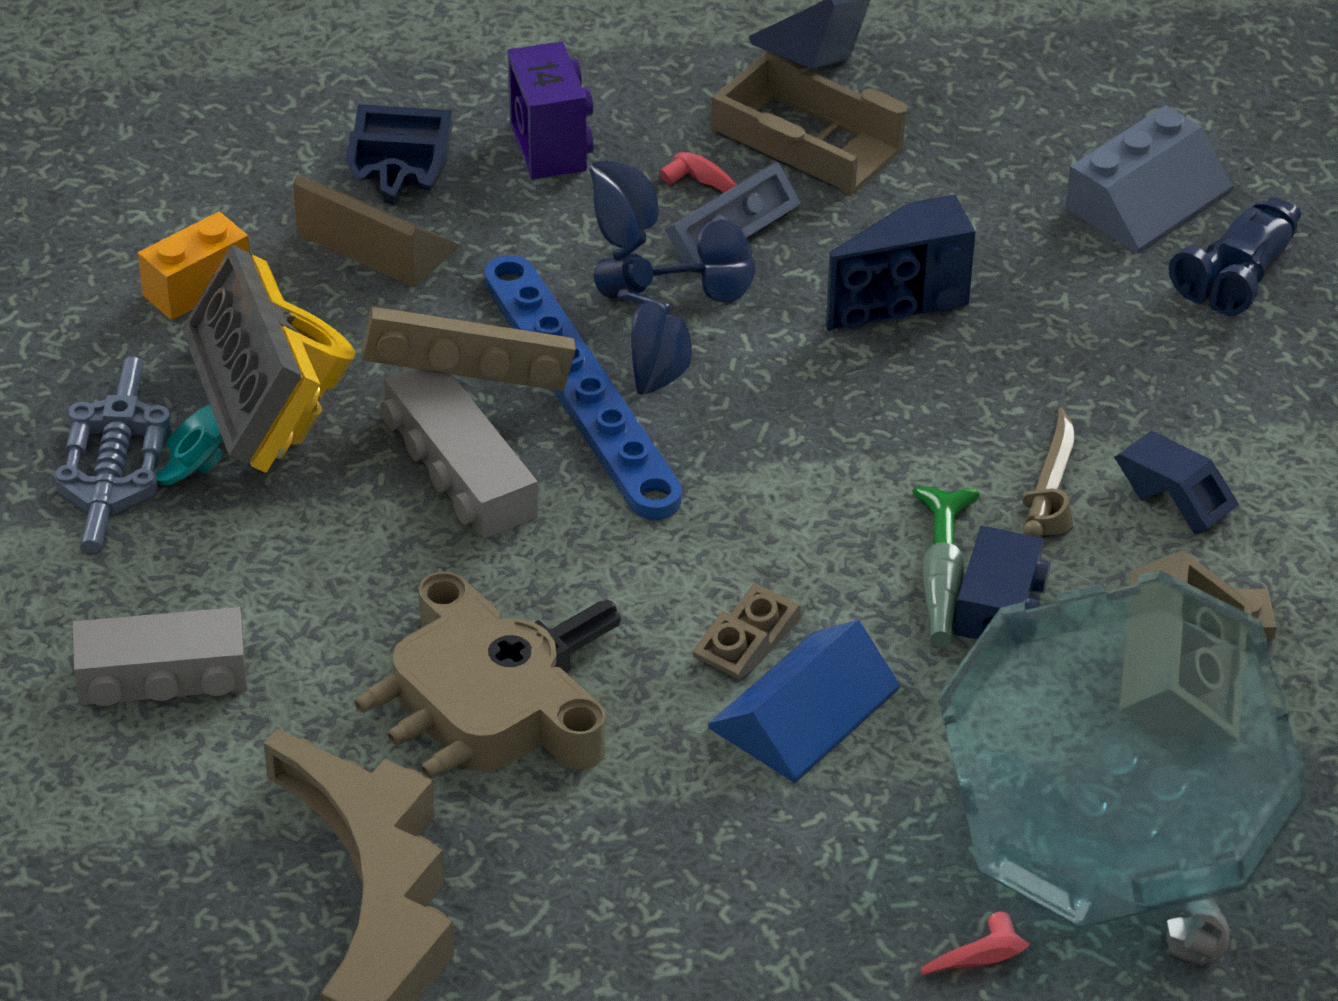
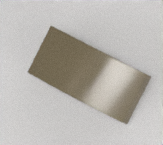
(749, 633)

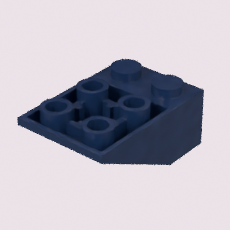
(903, 265)

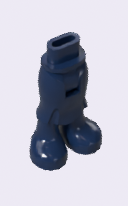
(1238, 259)

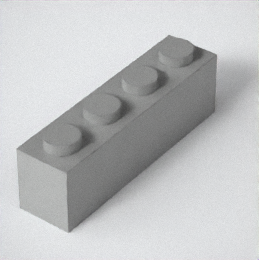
(460, 450)

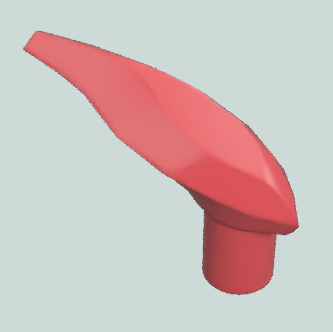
(698, 168)
(991, 949)

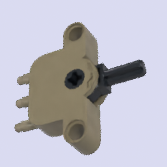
(492, 683)

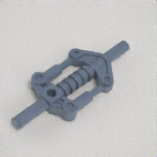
(118, 420)

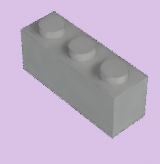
(159, 656)

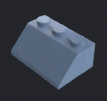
(1147, 180)

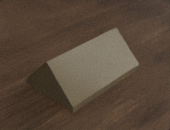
(367, 233)

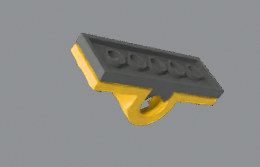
(261, 360)

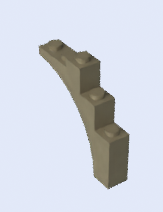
(378, 819)

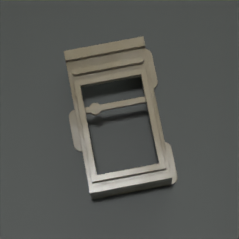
(870, 116)

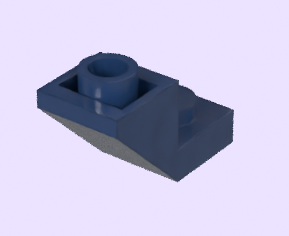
(1190, 478)

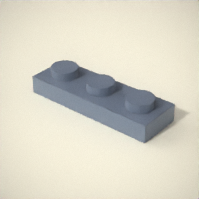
(747, 205)

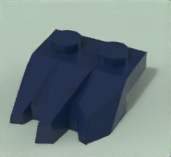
(399, 147)

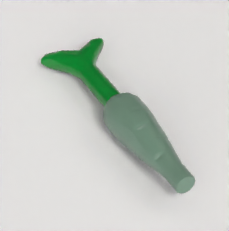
(943, 560)

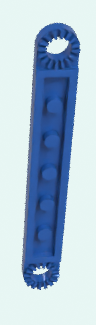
(589, 393)

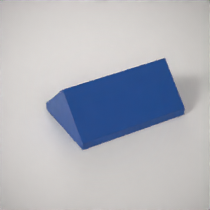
(809, 700)

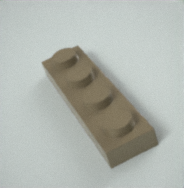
(468, 349)

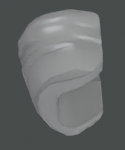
(1201, 936)

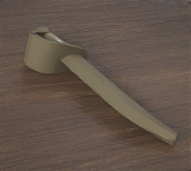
(1047, 495)

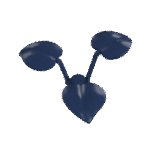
(624, 208)

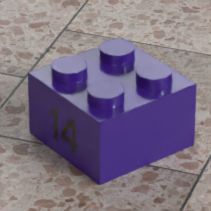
(549, 110)

